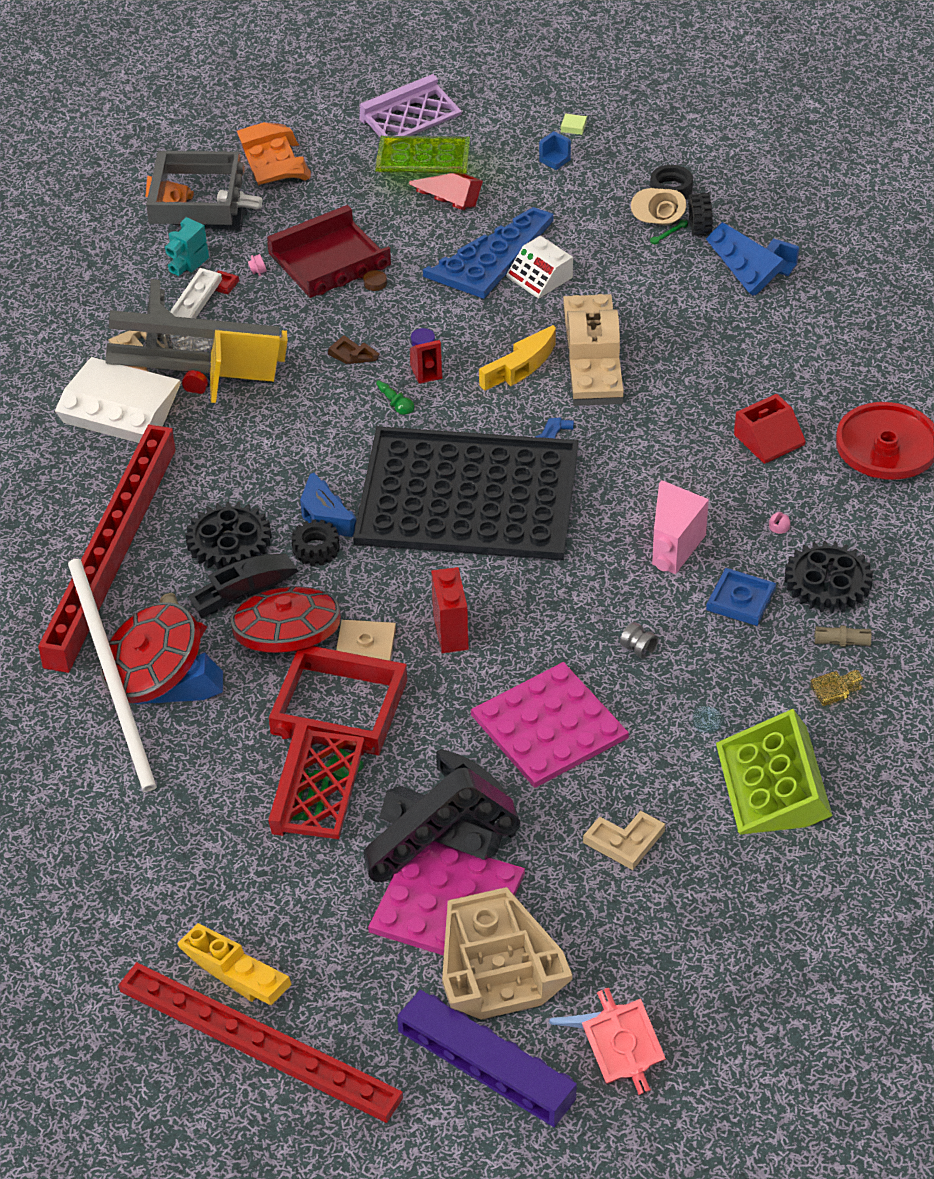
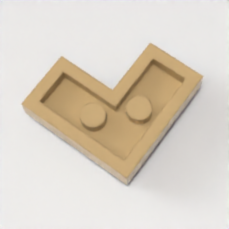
(625, 845)

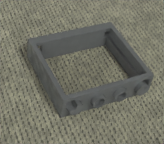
(194, 163)

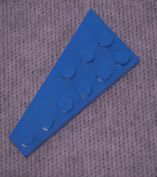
(488, 259)

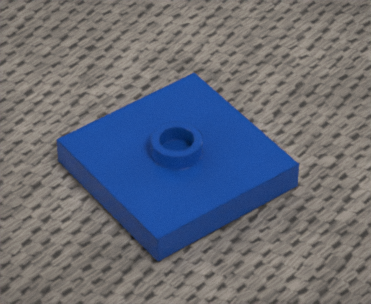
(741, 596)

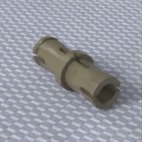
(842, 636)

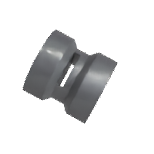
(637, 639)

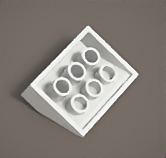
(116, 399)

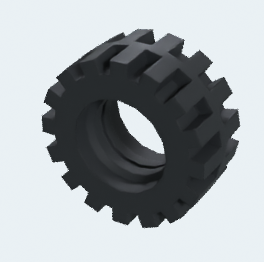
(700, 214)
(315, 553)

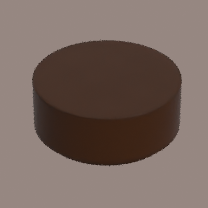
(375, 280)

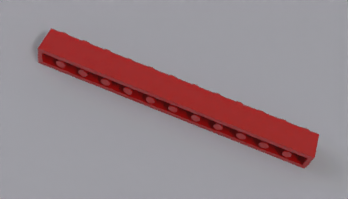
(108, 546)

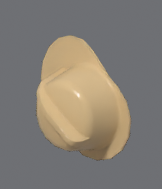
(658, 206)

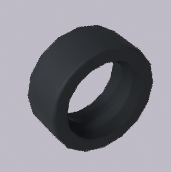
(673, 173)

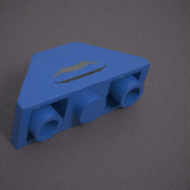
(322, 504)

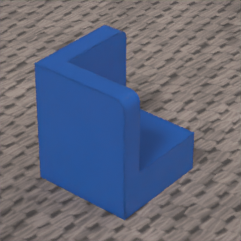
(555, 150)
(786, 251)

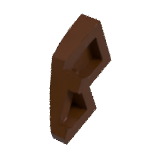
(351, 353)

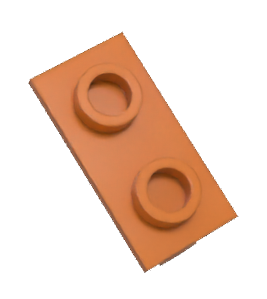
(173, 191)

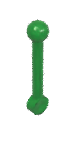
(682, 224)

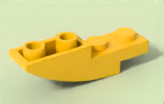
(523, 361)
(231, 966)

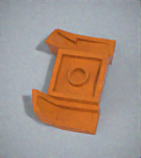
(270, 153)

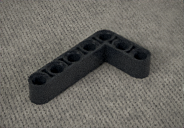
(433, 814)

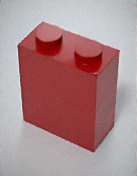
(450, 610)

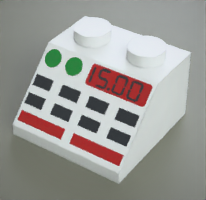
(541, 267)

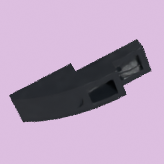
(245, 576)

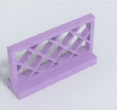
(400, 100)

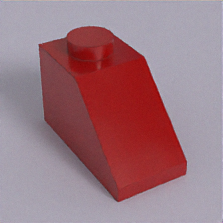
(426, 361)

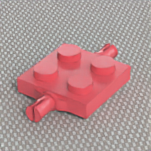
(623, 1041)

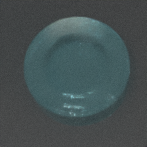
(706, 719)

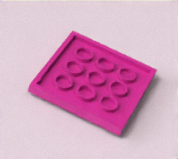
(549, 724)
(419, 893)

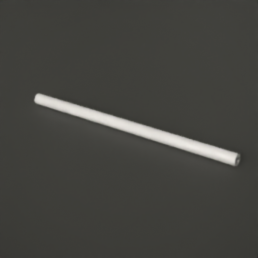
(112, 676)

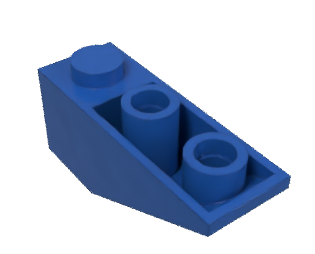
(199, 683)

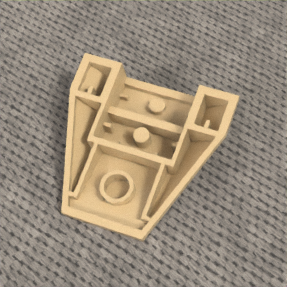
(498, 956)

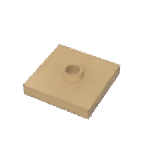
(367, 638)

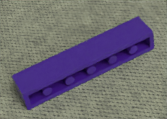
(487, 1057)

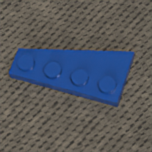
(746, 258)

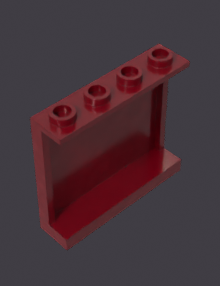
(326, 252)

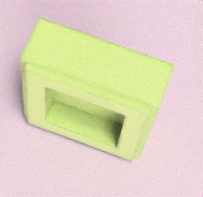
(573, 124)

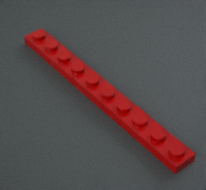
(262, 1042)

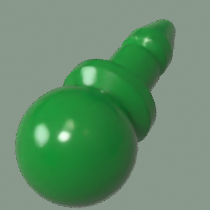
(402, 404)

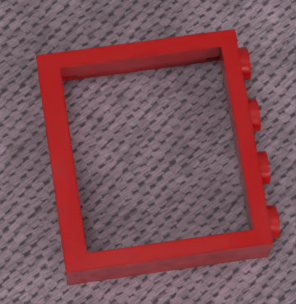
(344, 665)

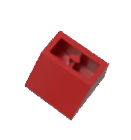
(769, 428)

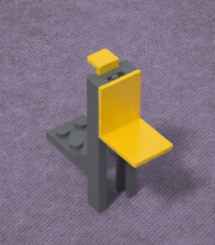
(236, 352)

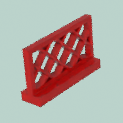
(292, 777)

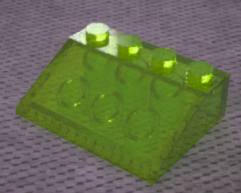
(423, 154)

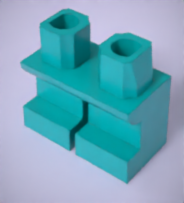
(187, 247)

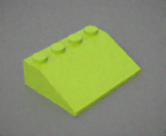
(773, 776)

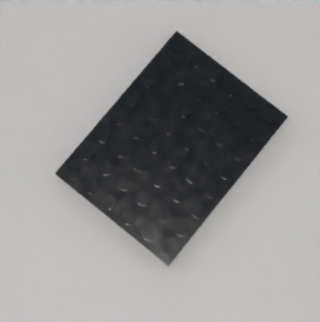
(467, 493)

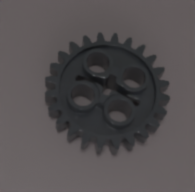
(228, 535)
(849, 579)

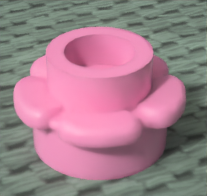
(257, 265)

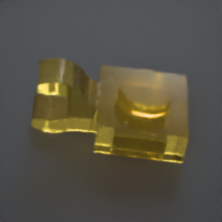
(833, 688)

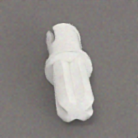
(246, 201)

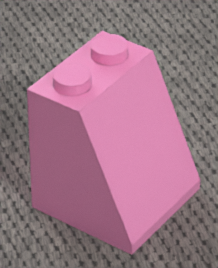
(678, 526)

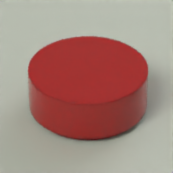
(195, 382)

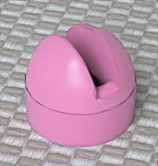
(783, 525)

